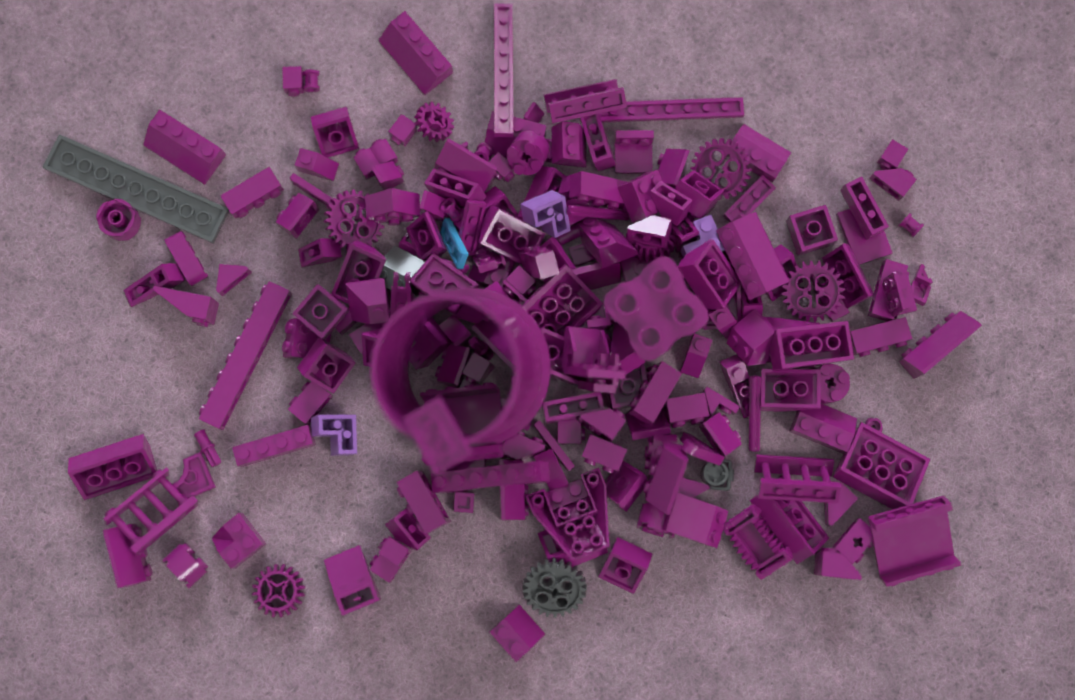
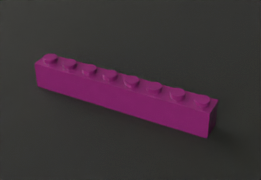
(245, 355)

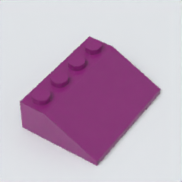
(562, 302)
(882, 468)

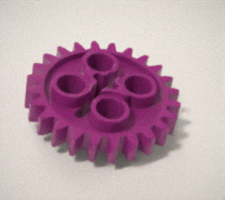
(734, 178)
(338, 215)
(831, 290)

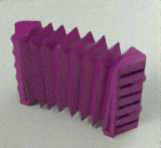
(756, 542)

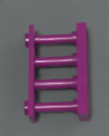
(585, 101)
(797, 489)
(154, 530)

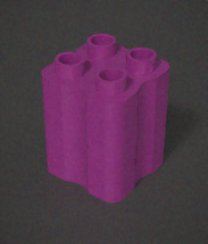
(656, 308)

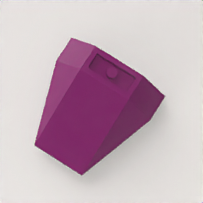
(575, 514)

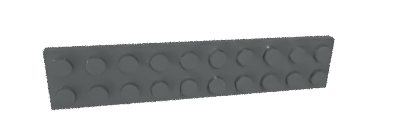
(137, 188)

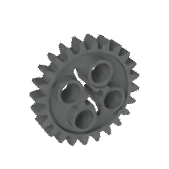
(554, 587)

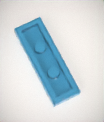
(453, 243)

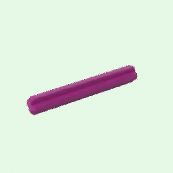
(594, 212)
(754, 413)

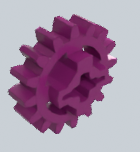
(434, 122)

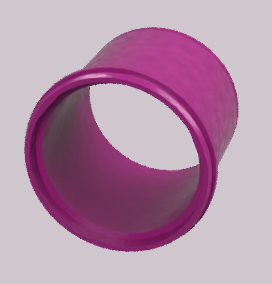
(526, 339)

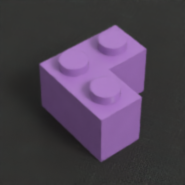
(548, 212)
(707, 231)
(340, 430)

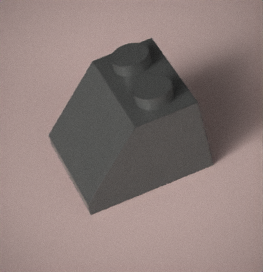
(401, 262)

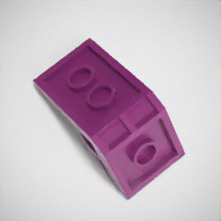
(588, 354)

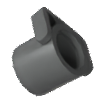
(716, 475)

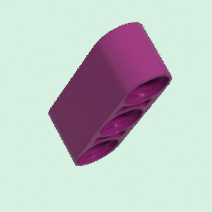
(185, 258)

